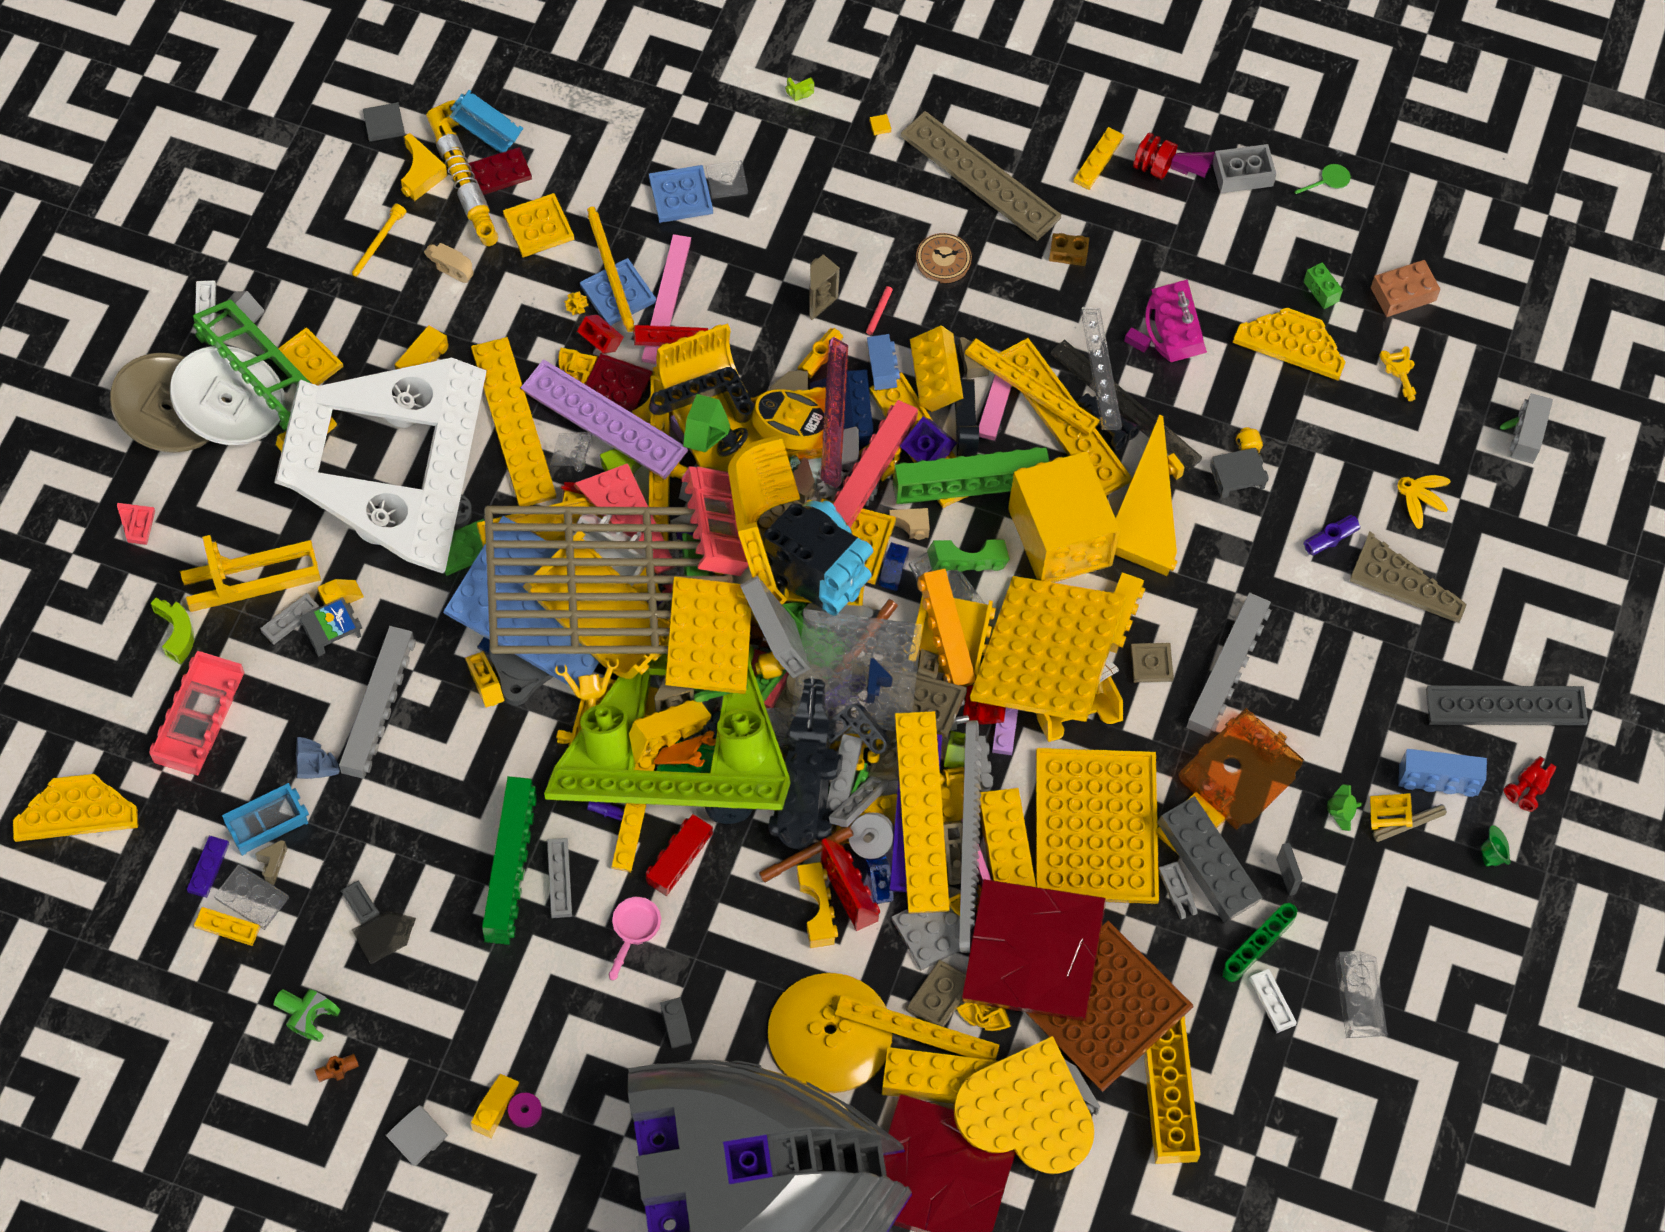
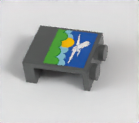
(330, 624)

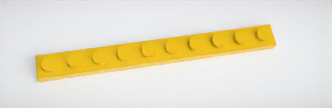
(657, 485)

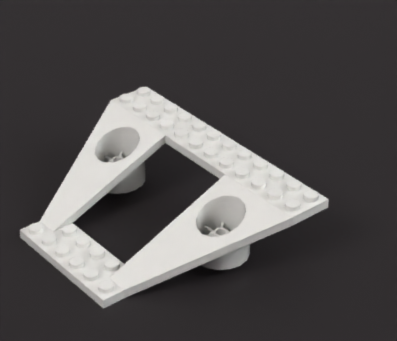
(423, 519)

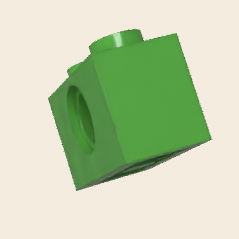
(1323, 285)

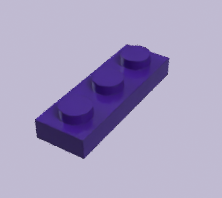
(208, 866)

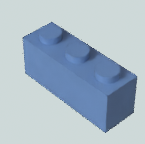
(883, 362)

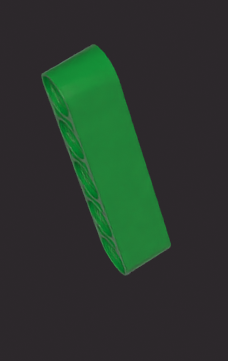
(1266, 935)

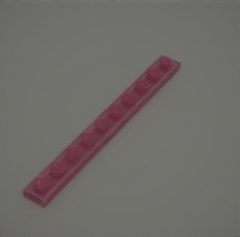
(834, 413)

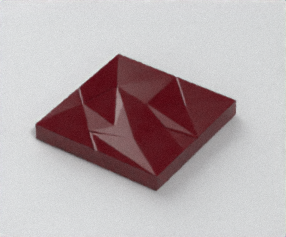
(1034, 950)
(949, 1178)

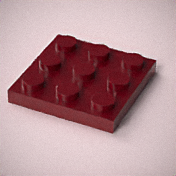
(619, 381)

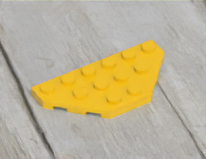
(1293, 339)
(73, 808)

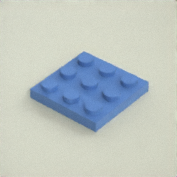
(680, 193)
(601, 295)

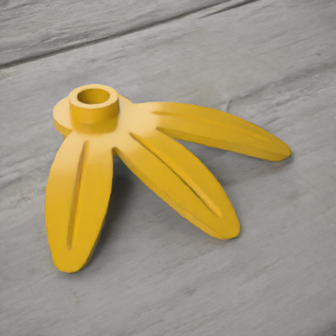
(1417, 489)

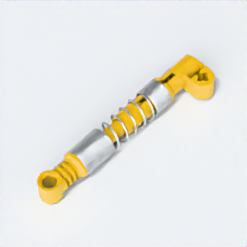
(469, 192)

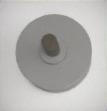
(872, 835)

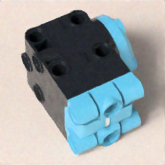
(817, 555)

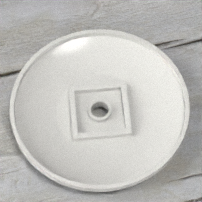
(205, 379)

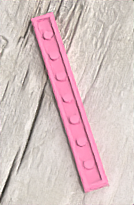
(668, 289)

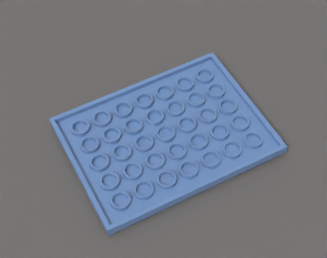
(470, 608)

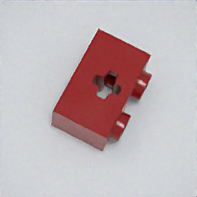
(600, 334)

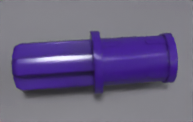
(606, 809)

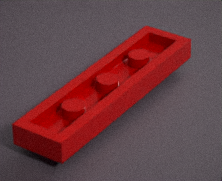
(660, 335)

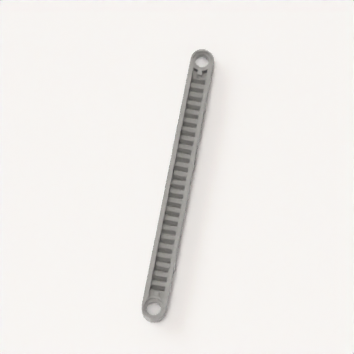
(970, 836)

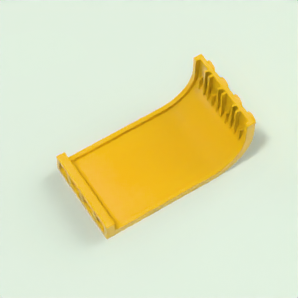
(691, 359)
(759, 481)
(629, 664)

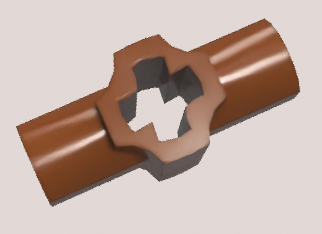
(328, 1071)

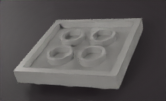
(929, 935)

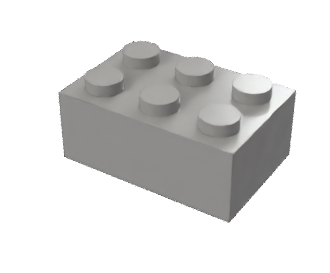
(1244, 168)
(1530, 428)

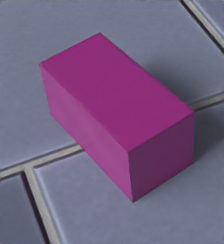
(1137, 340)

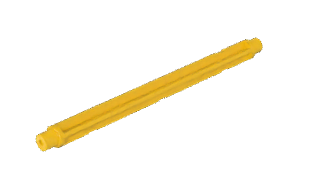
(610, 268)

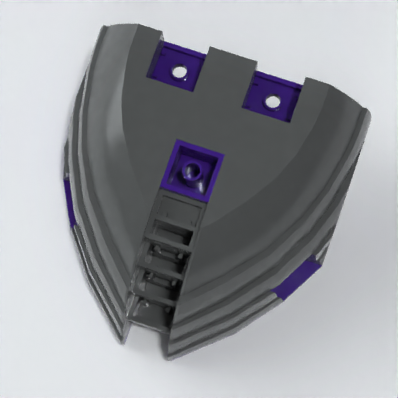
(757, 1153)

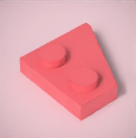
(136, 522)

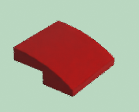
(983, 712)

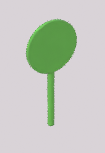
(1332, 175)

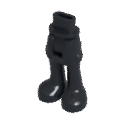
(1119, 437)

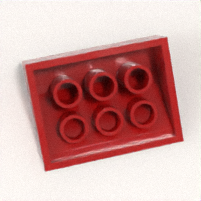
(848, 885)

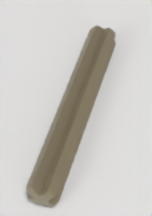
(1417, 819)

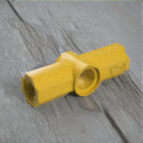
(814, 359)

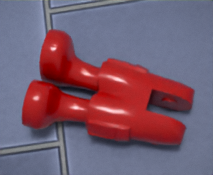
(1533, 777)

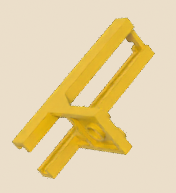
(221, 566)

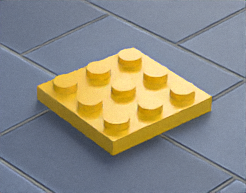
(538, 225)

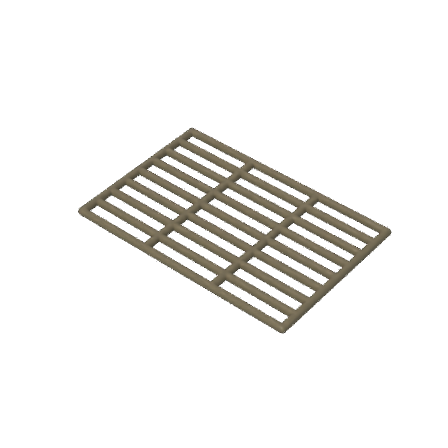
(573, 614)

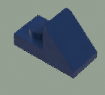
(876, 677)

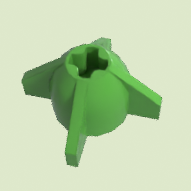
(1343, 807)

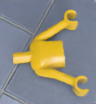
(589, 685)

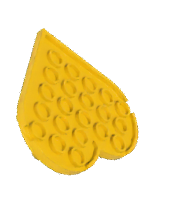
(1027, 1107)

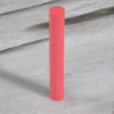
(879, 310)

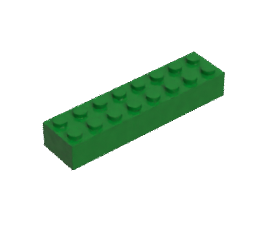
(509, 860)

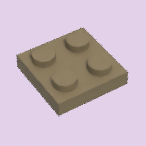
(1152, 662)

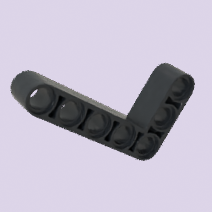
(700, 385)
(966, 430)
(857, 724)

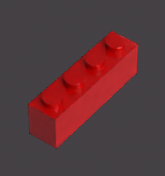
(679, 854)

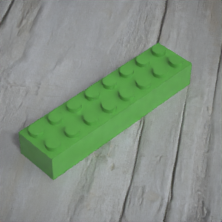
(961, 475)

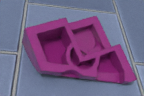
(1193, 162)

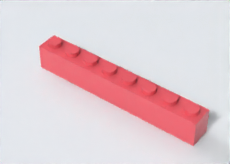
(874, 461)

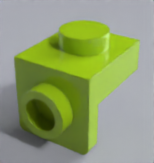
(800, 90)

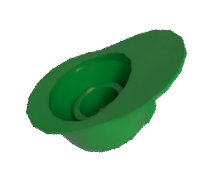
(1496, 848)

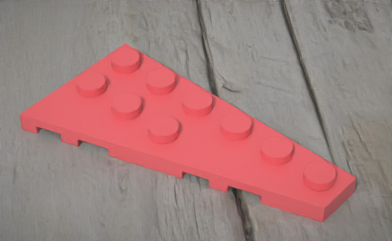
(620, 489)

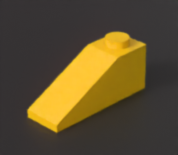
(485, 679)
(494, 1106)

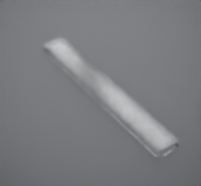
(1101, 369)

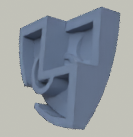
(313, 761)

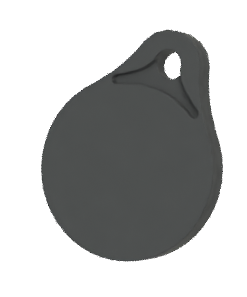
(517, 673)

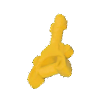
(1400, 369)

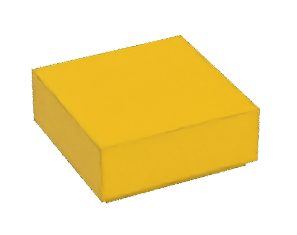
(880, 124)

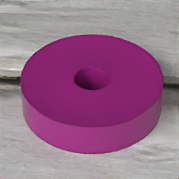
(525, 1119)

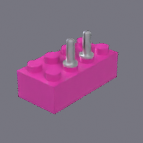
(1175, 322)

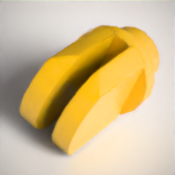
(952, 776)

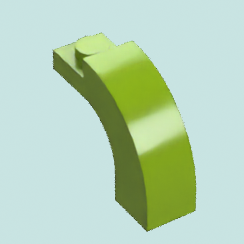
(182, 637)

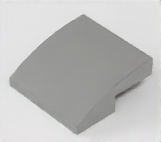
(417, 1135)

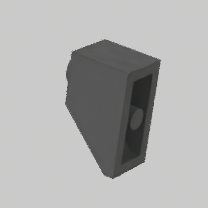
(675, 1022)

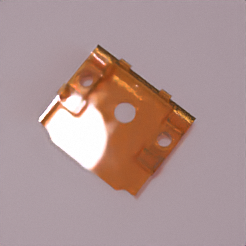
(1264, 774)

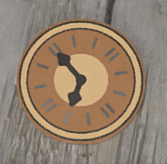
(943, 257)

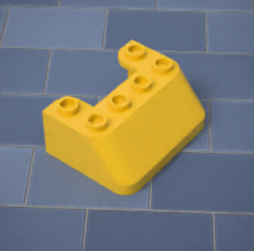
(1106, 703)

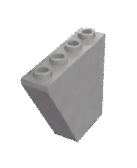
(777, 627)

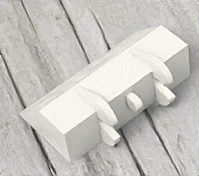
(613, 536)

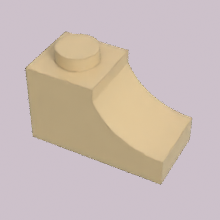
(913, 521)

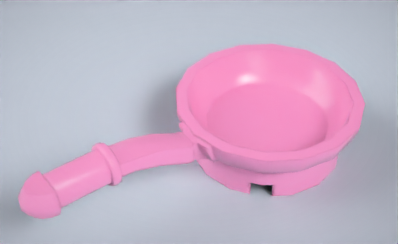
(635, 922)

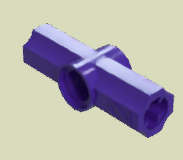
(1323, 540)

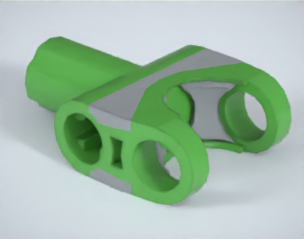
(305, 1011)

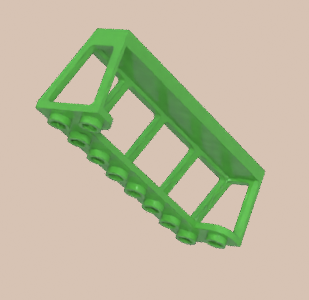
(206, 335)

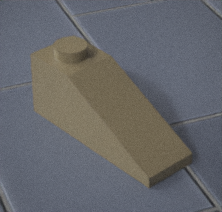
(953, 848)

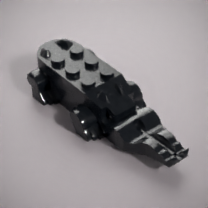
(810, 768)

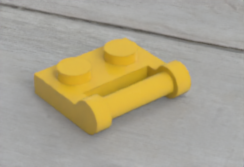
(1391, 805)

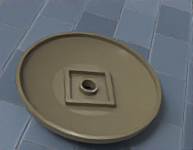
(138, 400)

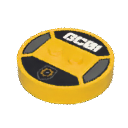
(791, 415)

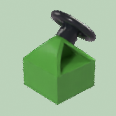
(708, 425)

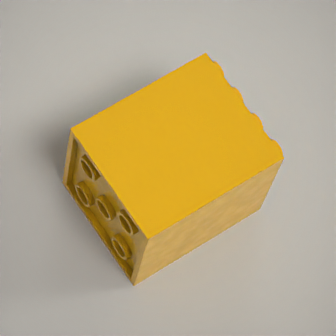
(1063, 518)

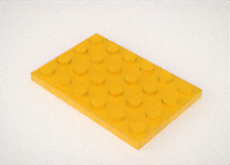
(708, 636)

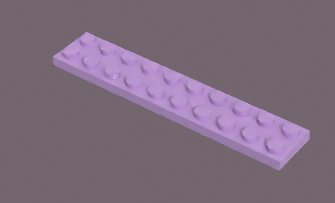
(604, 419)

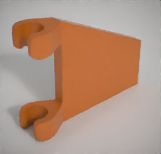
(685, 751)

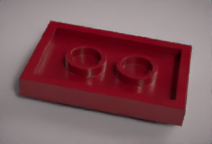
(501, 170)

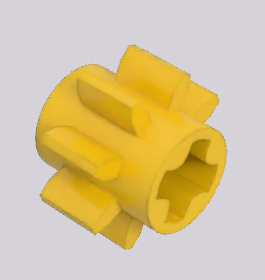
(576, 303)

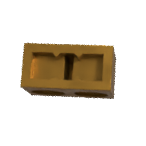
(1068, 251)

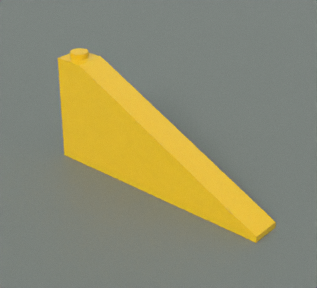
(1147, 510)

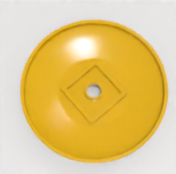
(810, 1054)

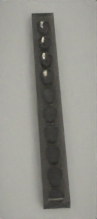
(1128, 406)

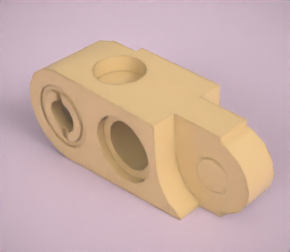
(450, 262)

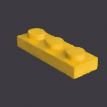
(227, 926)

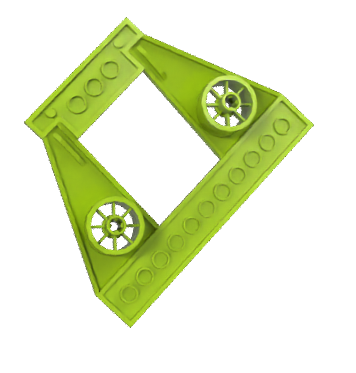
(744, 767)

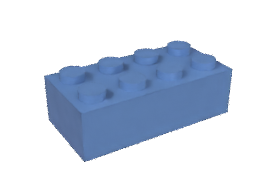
(1442, 772)

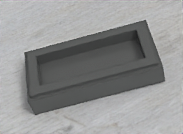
(360, 902)

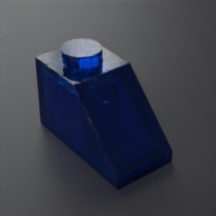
(894, 566)
(879, 879)

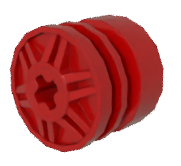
(1151, 154)

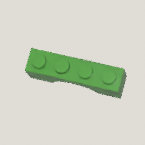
(947, 556)

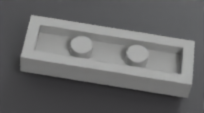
(288, 619)

